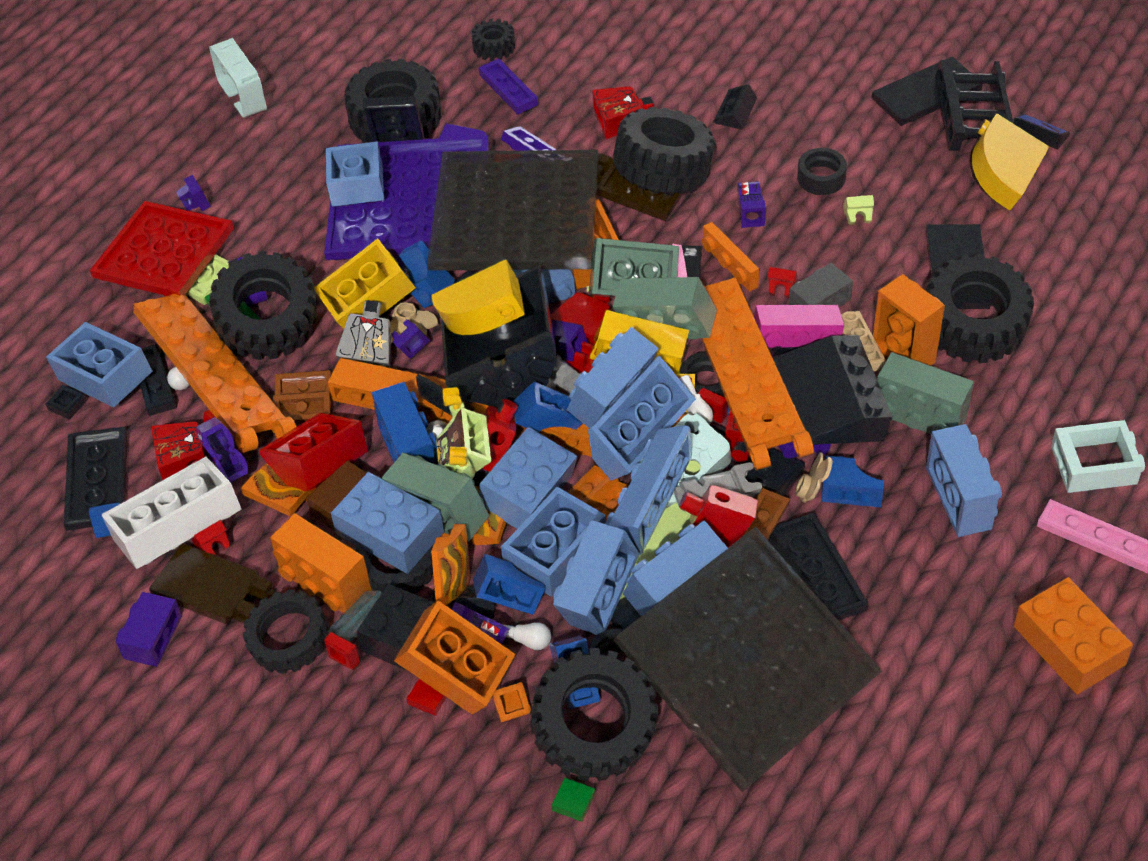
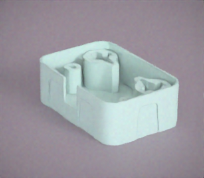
(238, 77)
(708, 449)

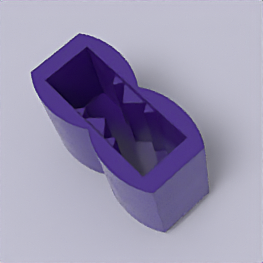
(220, 446)

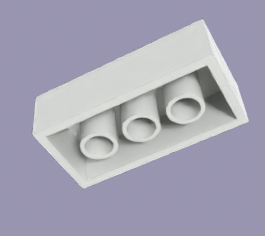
(171, 512)

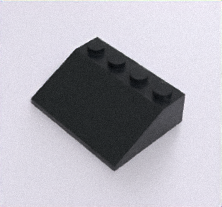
(835, 391)

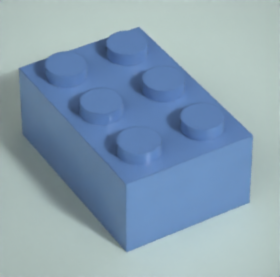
(99, 364)
(610, 376)
(526, 477)
(963, 480)
(387, 522)
(550, 538)
(672, 566)
(596, 577)

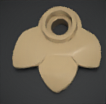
(407, 311)
(810, 484)

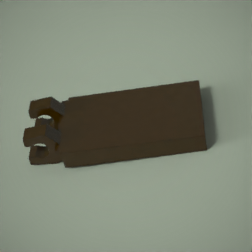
(618, 190)
(210, 585)

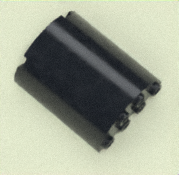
(508, 357)

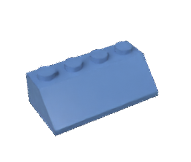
(648, 404)
(652, 484)

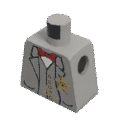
(367, 337)

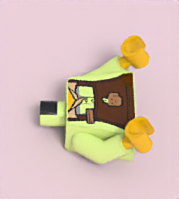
(465, 440)

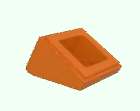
(511, 702)

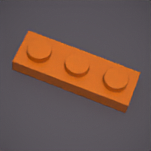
(730, 256)

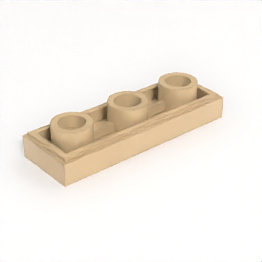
(856, 325)

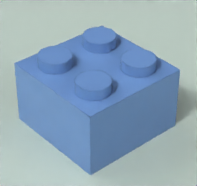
(354, 174)

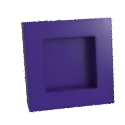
(193, 195)
(410, 340)

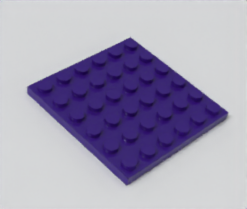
(409, 200)

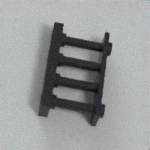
(950, 96)

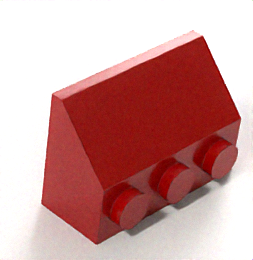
(315, 450)

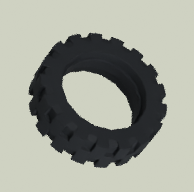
(409, 582)
(271, 610)

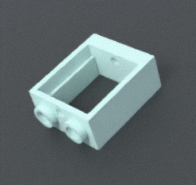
(1096, 477)

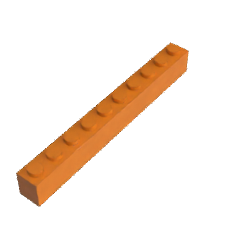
(355, 380)

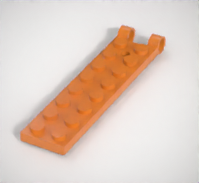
(212, 370)
(751, 378)

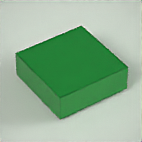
(573, 799)

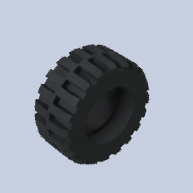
(392, 80)
(663, 150)
(256, 275)
(987, 281)
(612, 676)

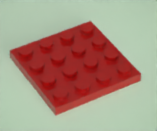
(162, 249)

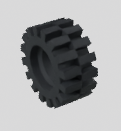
(493, 39)

